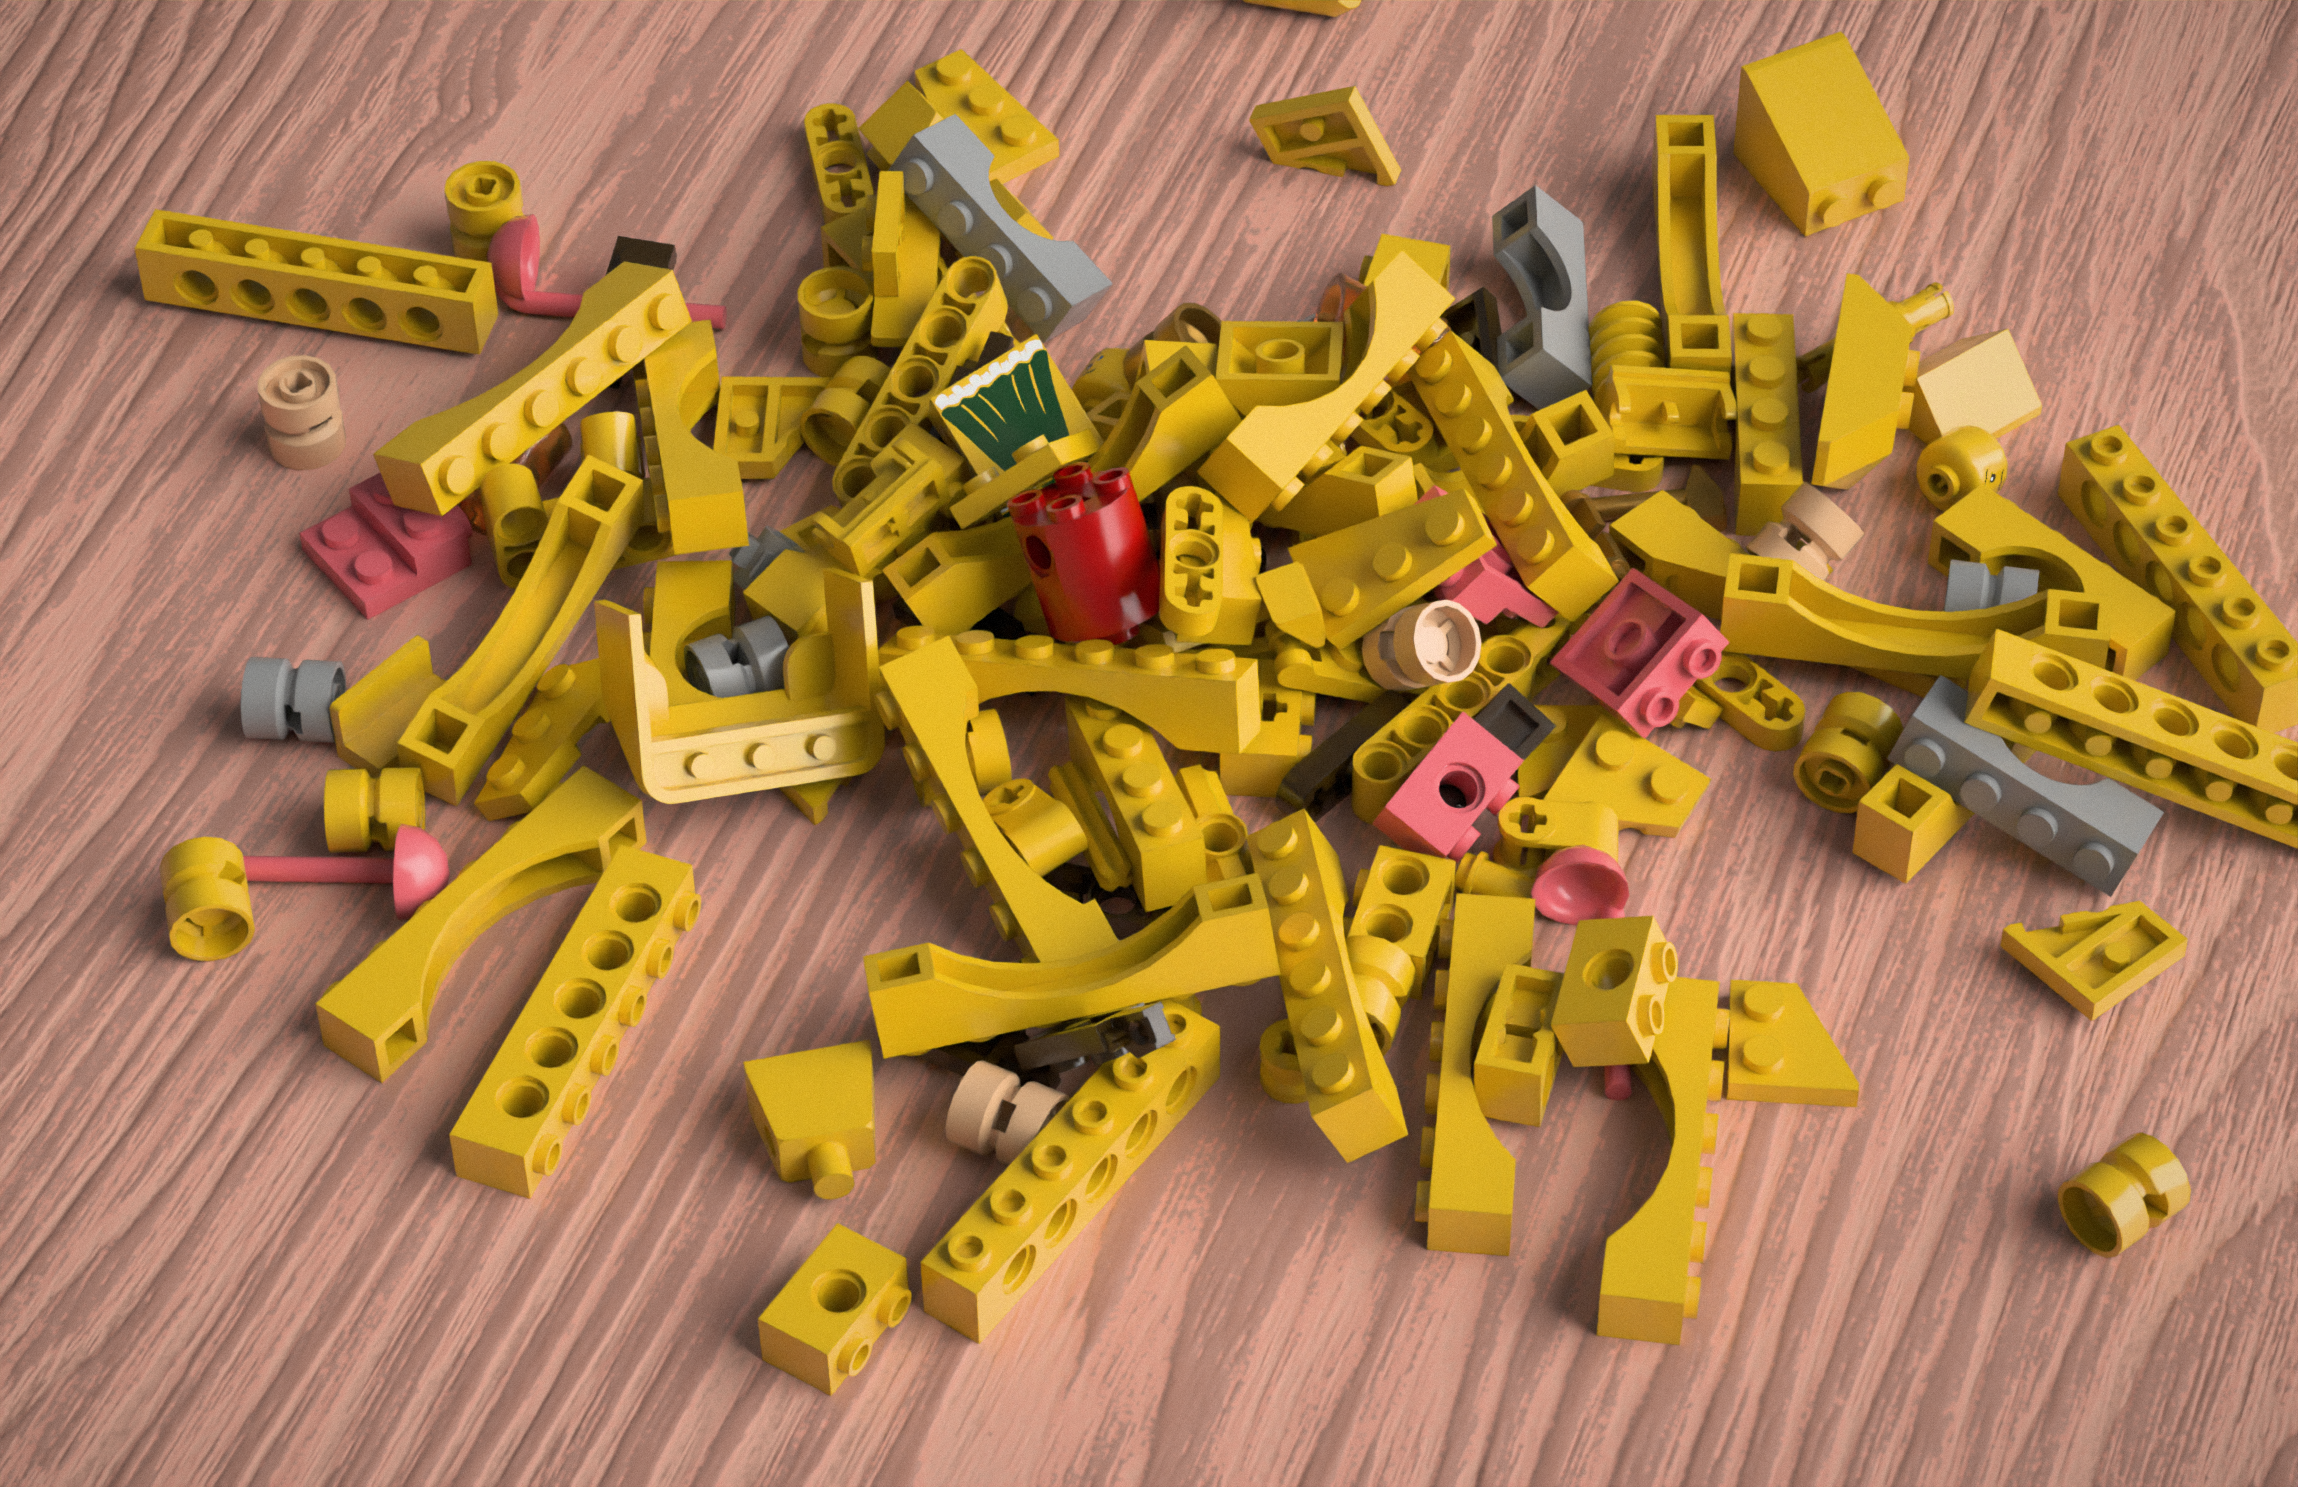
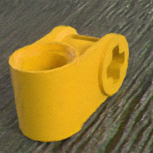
(613, 440)
(1035, 825)
(1551, 828)

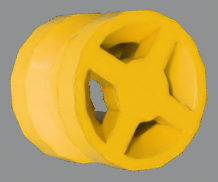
(1280, 1066)

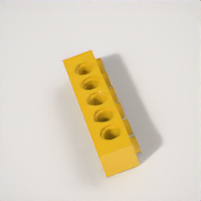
(317, 281)
(2169, 554)
(2136, 735)
(575, 1022)
(1067, 1176)

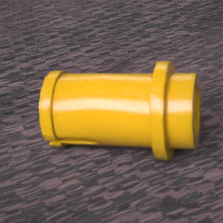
(1484, 877)

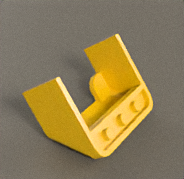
(801, 734)

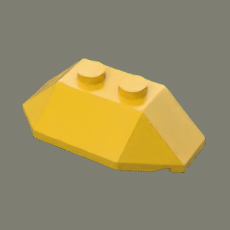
(1864, 387)

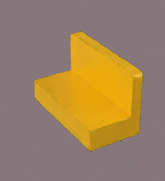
(381, 706)

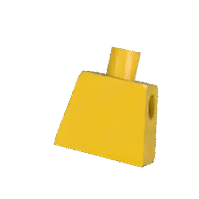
(816, 1114)

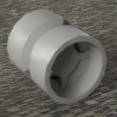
(1974, 588)
(741, 664)
(290, 698)

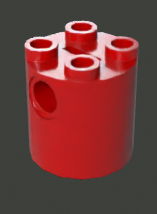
(1088, 554)

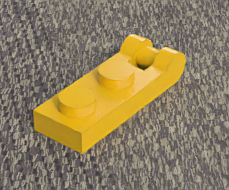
(1325, 668)

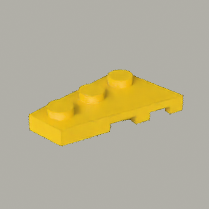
(997, 119)
(1391, 561)
(545, 740)

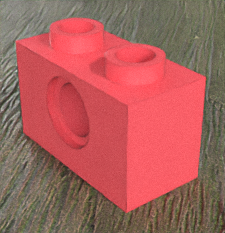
(1462, 758)

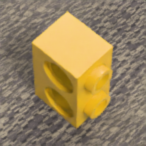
(1404, 904)
(1519, 1047)

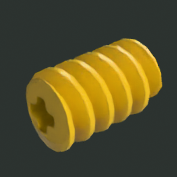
(1624, 335)

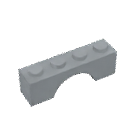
(1544, 254)
(1043, 279)
(2080, 827)

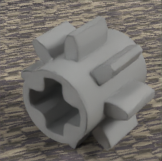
(759, 554)

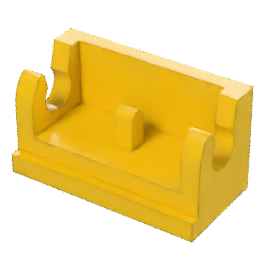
(1669, 411)
(884, 510)

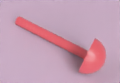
(515, 266)
(416, 871)
(1585, 886)

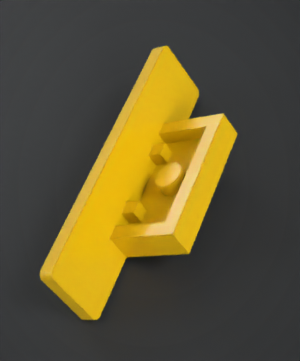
(902, 260)

